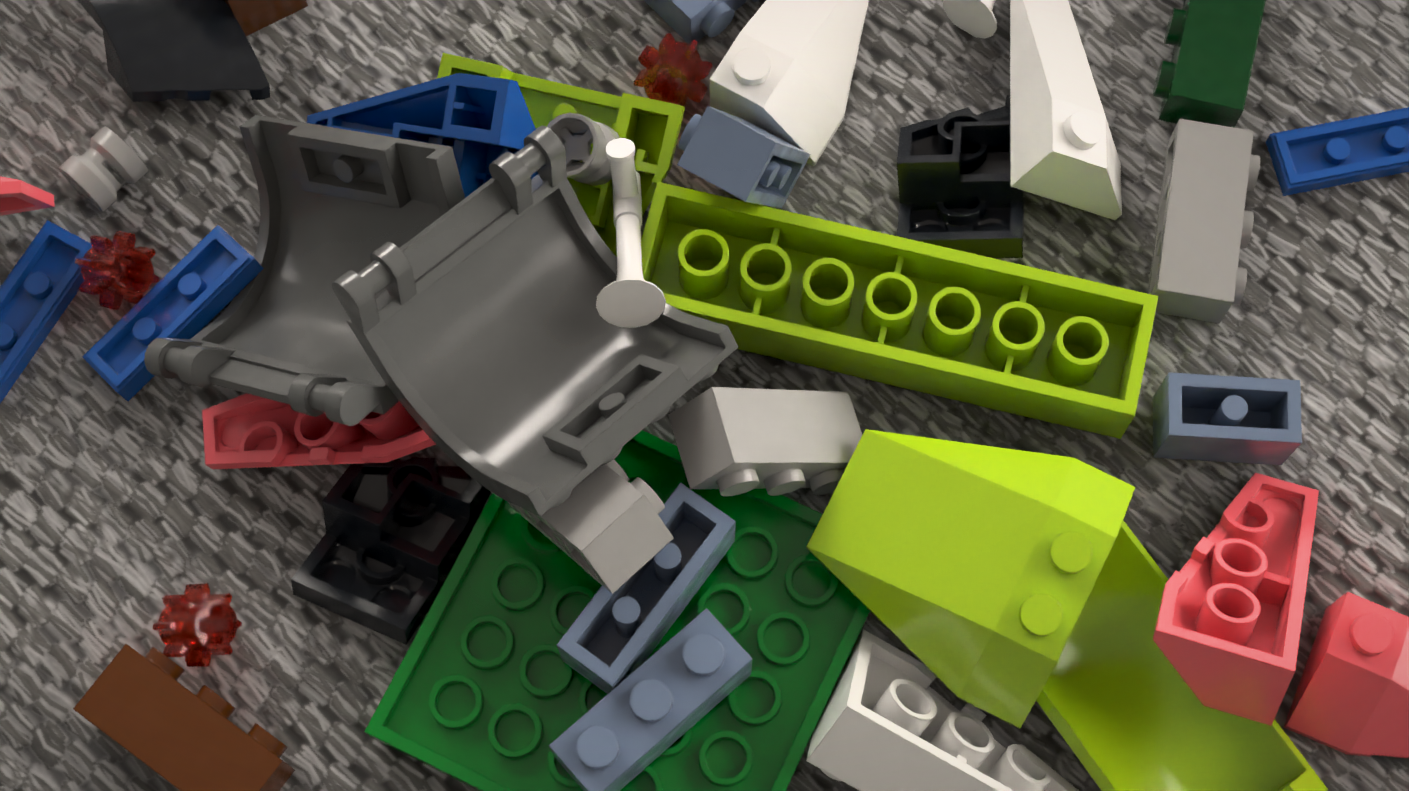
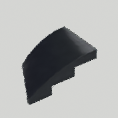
(176, 49)
(959, 184)
(397, 542)

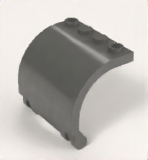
(322, 212)
(501, 336)

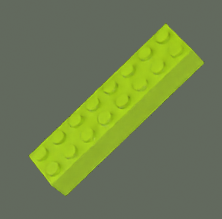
(903, 310)

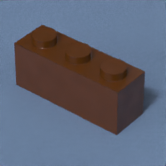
(180, 732)

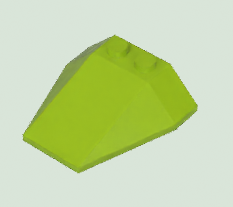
(972, 556)

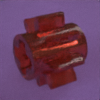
(682, 62)
(117, 260)
(197, 625)

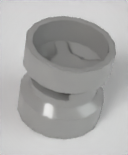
(576, 135)
(93, 179)

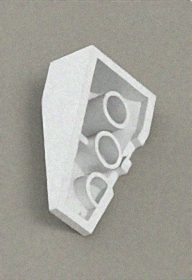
(793, 70)
(1056, 115)
(900, 735)

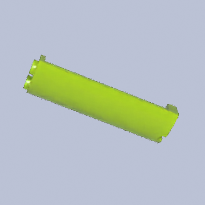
(1135, 714)

